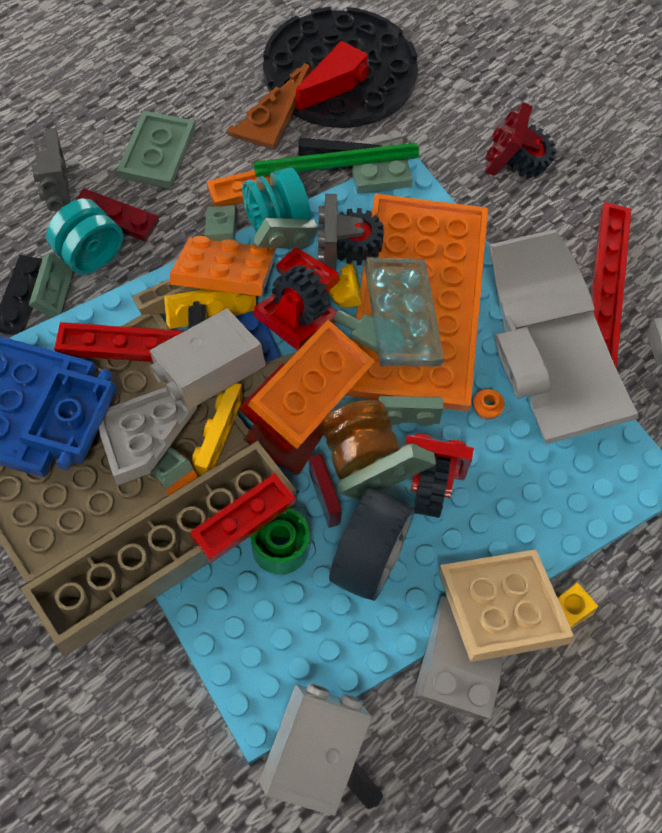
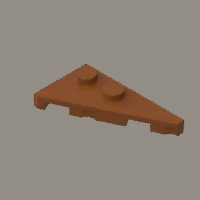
(270, 117)

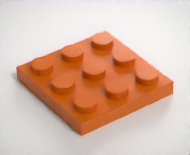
(223, 266)

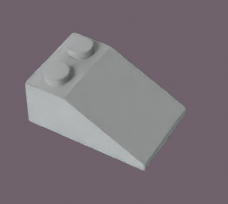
(449, 676)

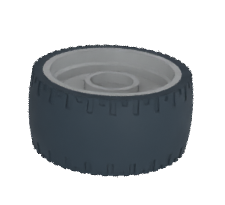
(371, 544)

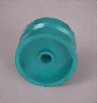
(84, 236)

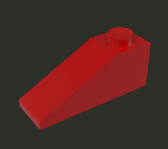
(333, 76)

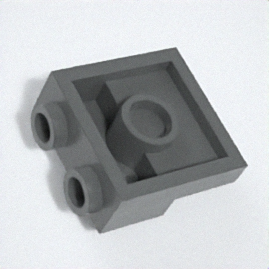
(52, 172)

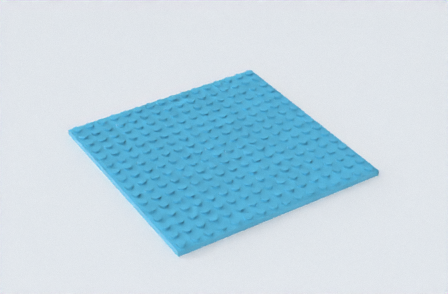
(267, 631)

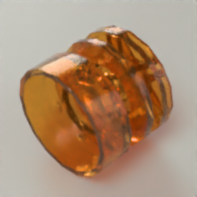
(359, 436)

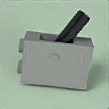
(206, 356)
(319, 751)

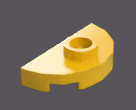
(347, 290)

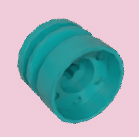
(281, 198)

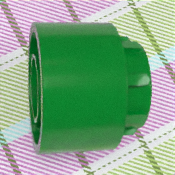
(286, 557)

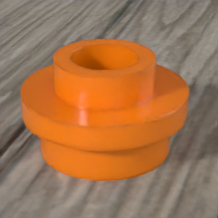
(488, 411)

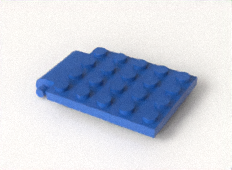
(48, 407)

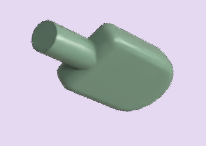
(363, 329)

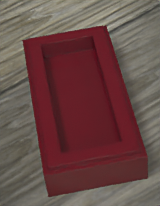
(325, 490)

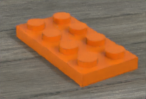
(311, 384)

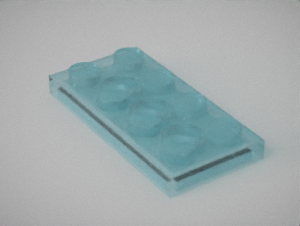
(403, 312)

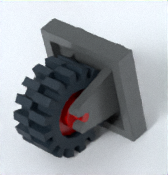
(347, 236)

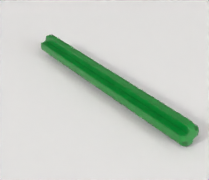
(338, 159)

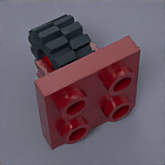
(520, 145)

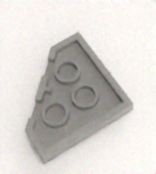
(141, 432)

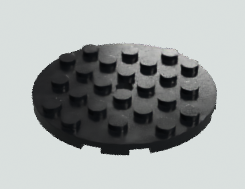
(313, 36)

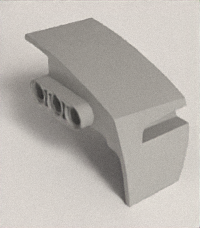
(554, 341)

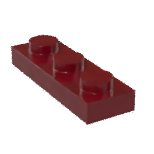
(129, 218)

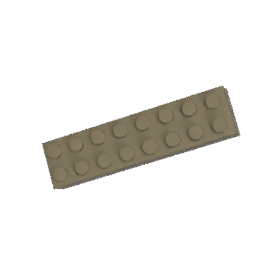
(142, 555)

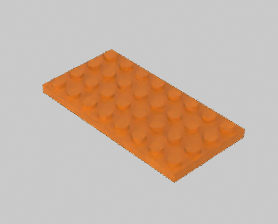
(453, 246)

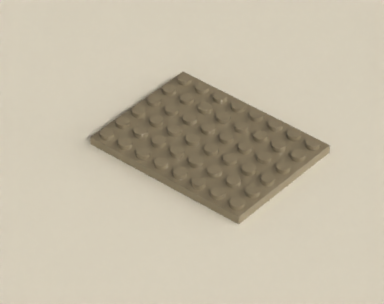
(72, 508)

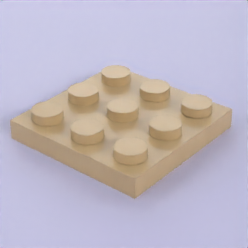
(504, 605)

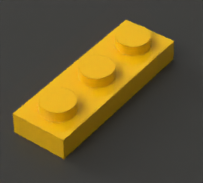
(216, 301)
(217, 429)

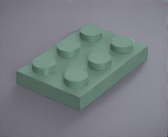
(156, 149)

